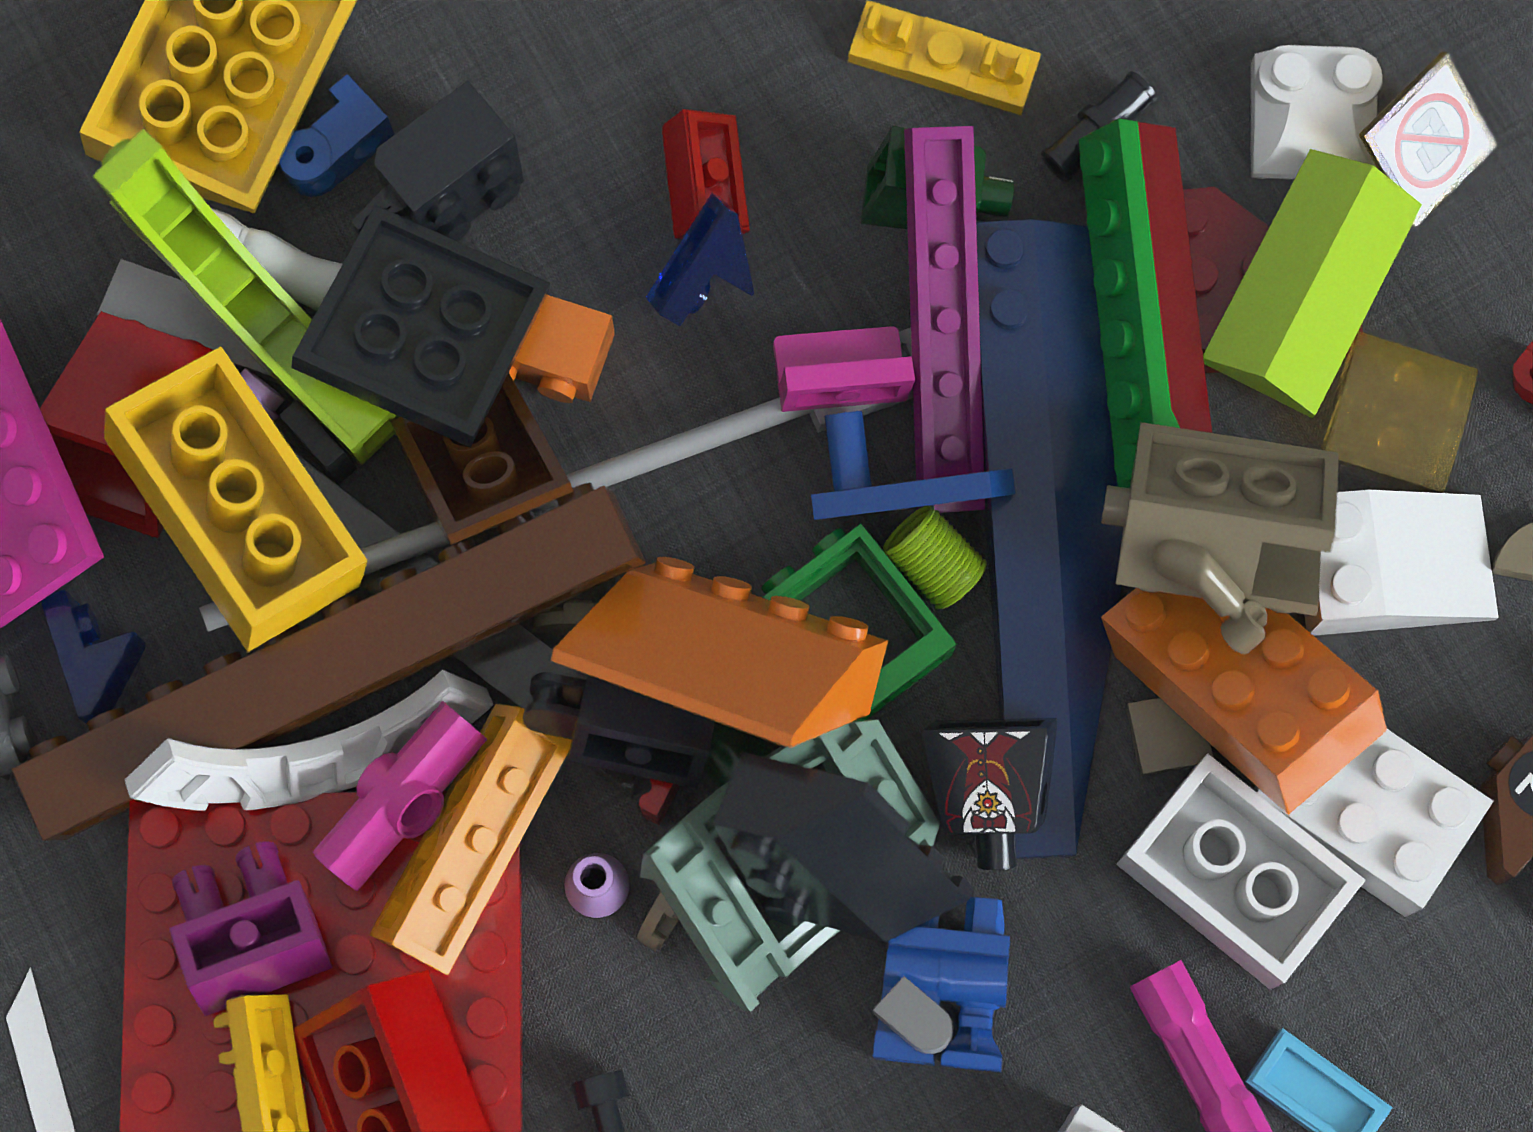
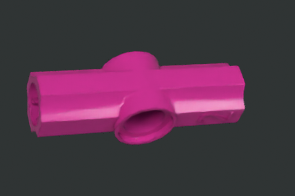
(399, 796)

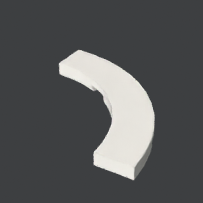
(293, 773)

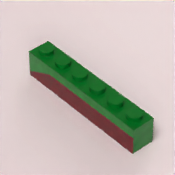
(1143, 284)

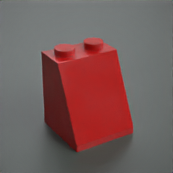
(107, 367)

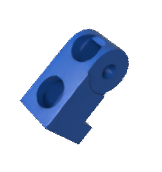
(336, 142)

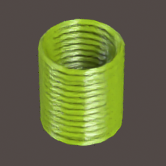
(934, 557)

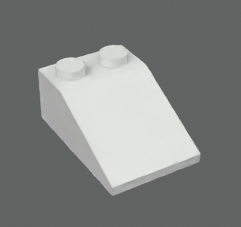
(1404, 563)

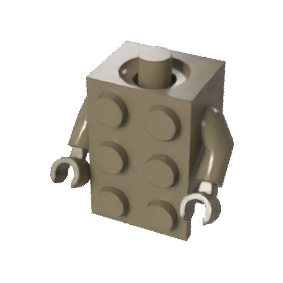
(1226, 524)

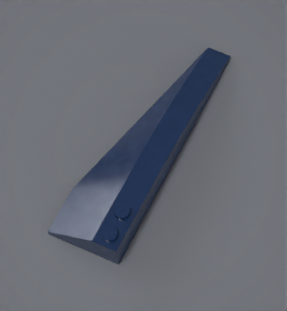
(1046, 543)

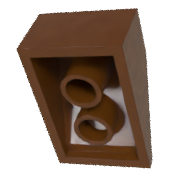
(495, 479)

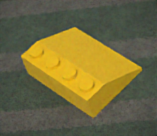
(217, 87)

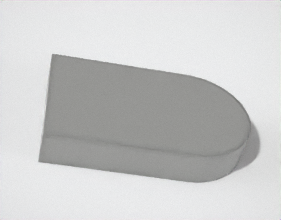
(915, 1018)

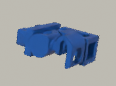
(956, 968)

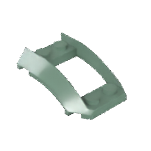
(714, 904)

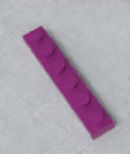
(944, 305)

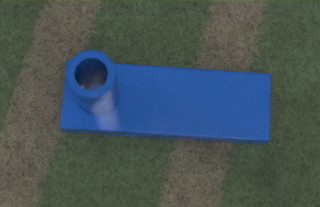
(853, 486)

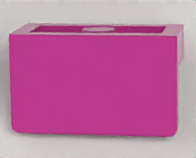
(842, 369)

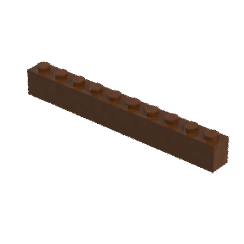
(338, 658)

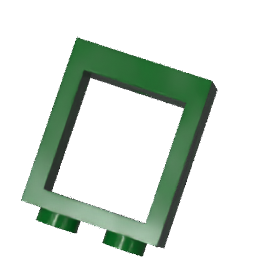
(835, 554)

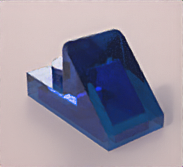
(708, 248)
(92, 672)

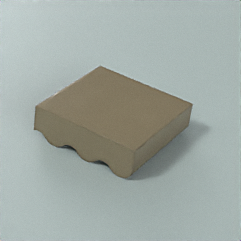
(1163, 738)

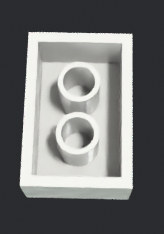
(1393, 820)
(1240, 872)

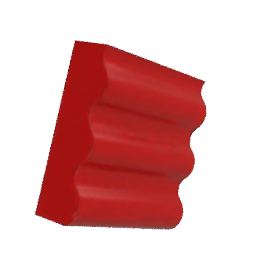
(657, 800)

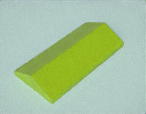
(1312, 280)

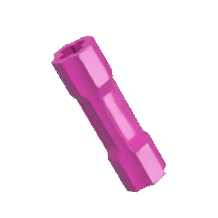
(1181, 1022)

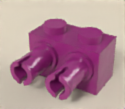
(250, 943)

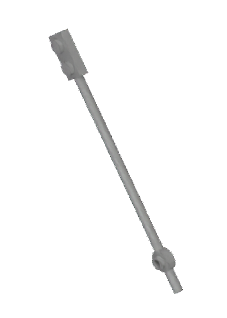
(612, 472)

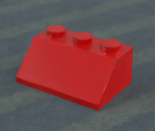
(388, 1062)

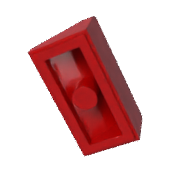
(703, 160)

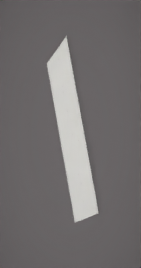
(38, 1061)

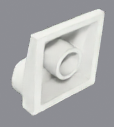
(1309, 102)

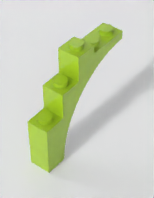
(231, 284)

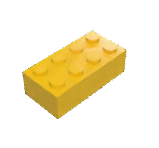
(234, 498)

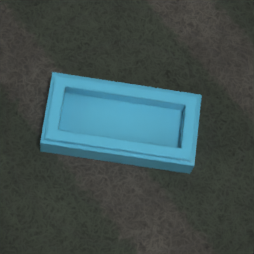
(1313, 1089)

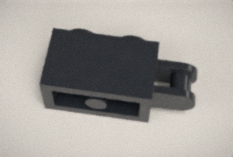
(620, 728)

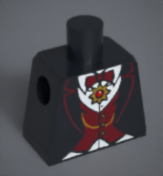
(991, 780)

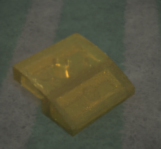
(1400, 411)

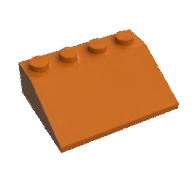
(727, 653)

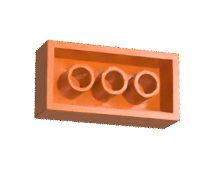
(1278, 714)

